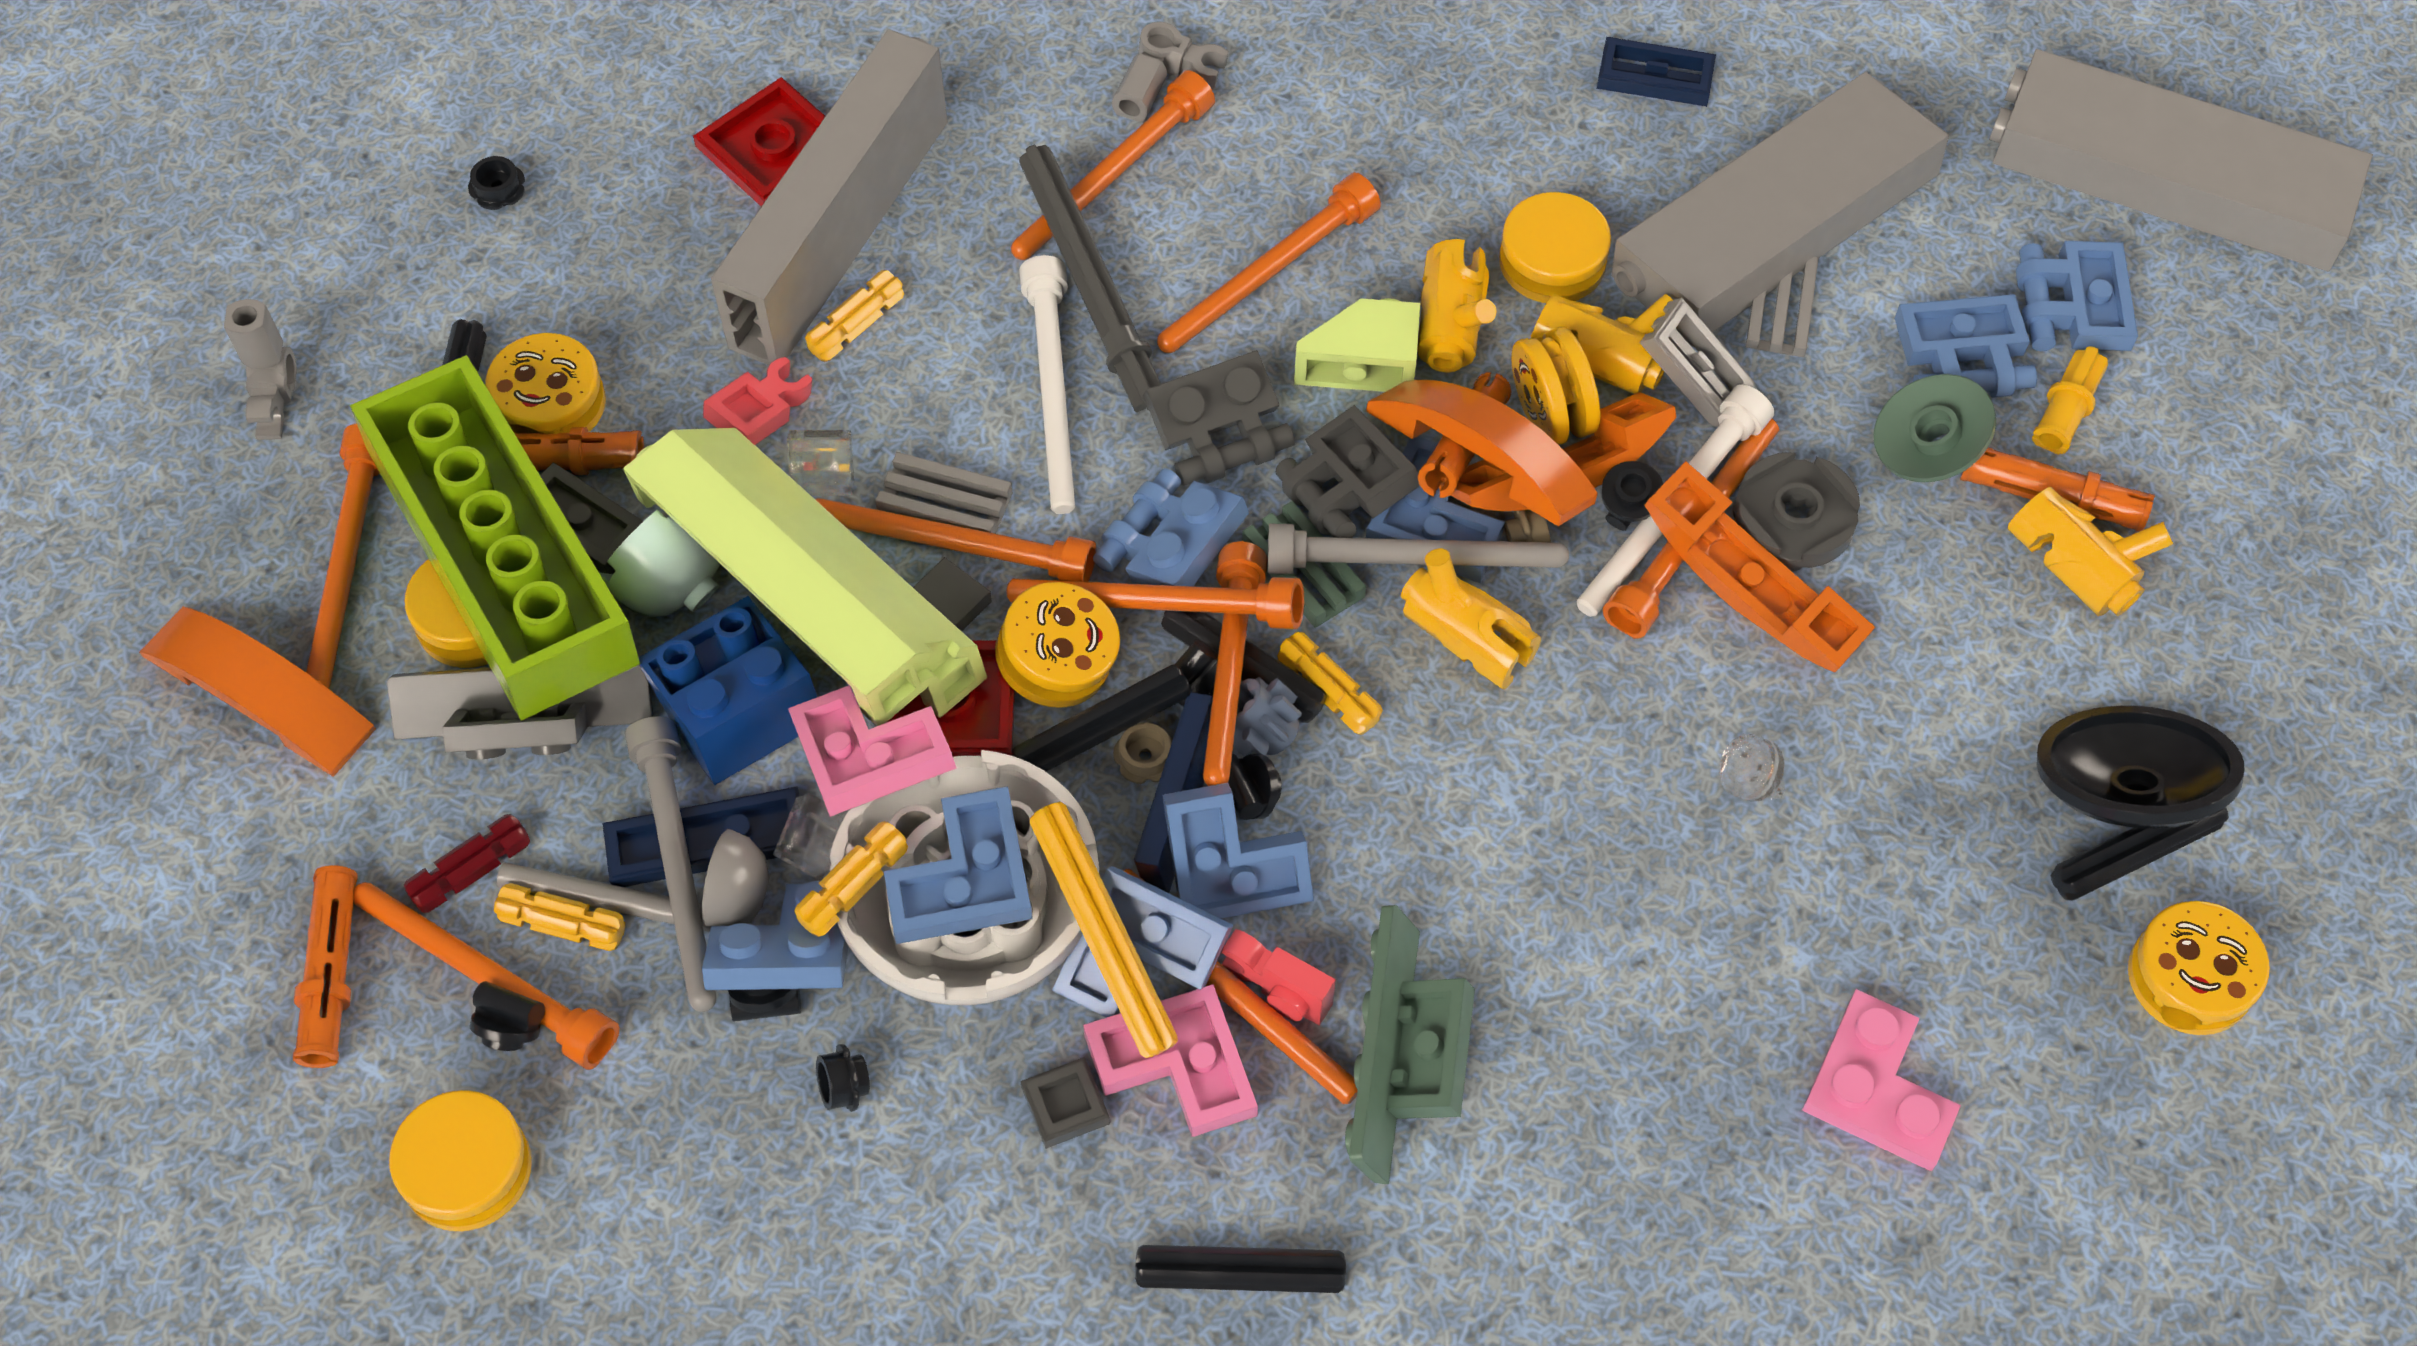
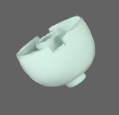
(661, 569)

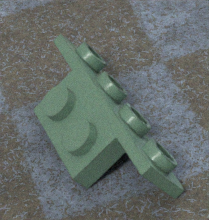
(1411, 1047)

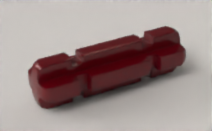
(466, 863)

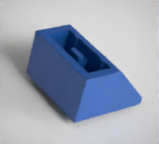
(729, 688)

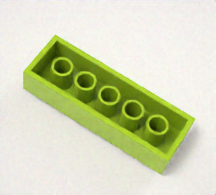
(496, 537)

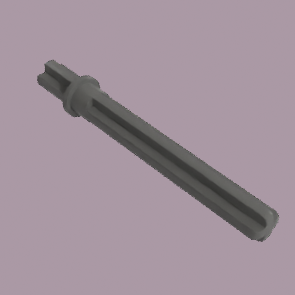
(1126, 351)

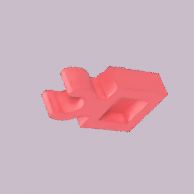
(755, 405)
(1288, 982)

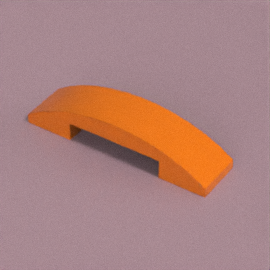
(1624, 435)
(1541, 470)
(1750, 577)
(261, 686)

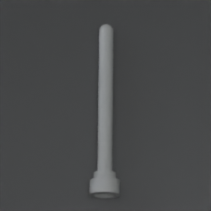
(1293, 549)
(654, 747)

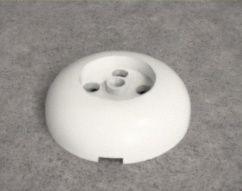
(997, 958)

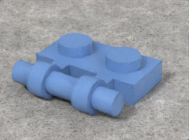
(2096, 296)
(1966, 331)
(1184, 542)

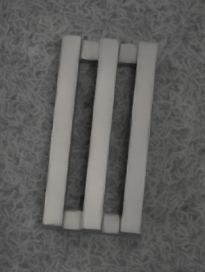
(1780, 315)
(1692, 369)
(946, 487)

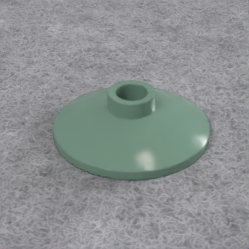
(1925, 411)

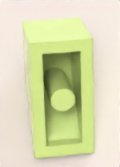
(1361, 347)

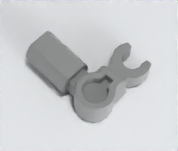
(1163, 52)
(269, 366)

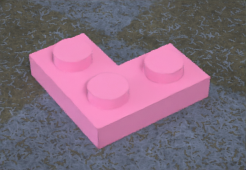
(866, 764)
(1201, 1063)
(1866, 1097)

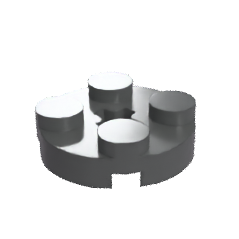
(1820, 487)

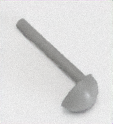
(731, 892)

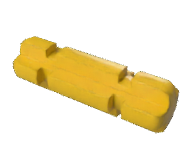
(854, 315)
(1359, 710)
(851, 879)
(559, 916)

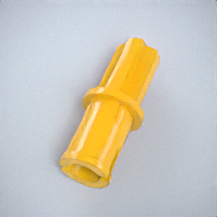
(2070, 400)

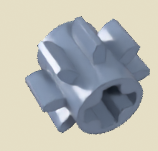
(1265, 717)

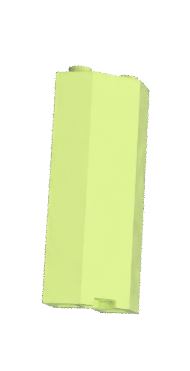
(808, 571)

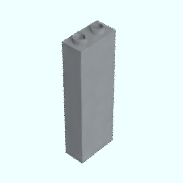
(2181, 159)
(831, 199)
(1781, 203)

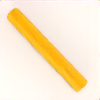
(1103, 930)

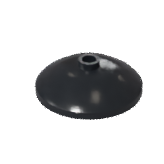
(2140, 766)

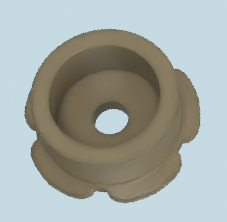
(1527, 527)
(1139, 739)

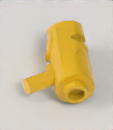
(1453, 306)
(1609, 344)
(2087, 561)
(1465, 620)

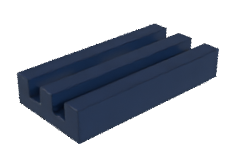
(1655, 78)

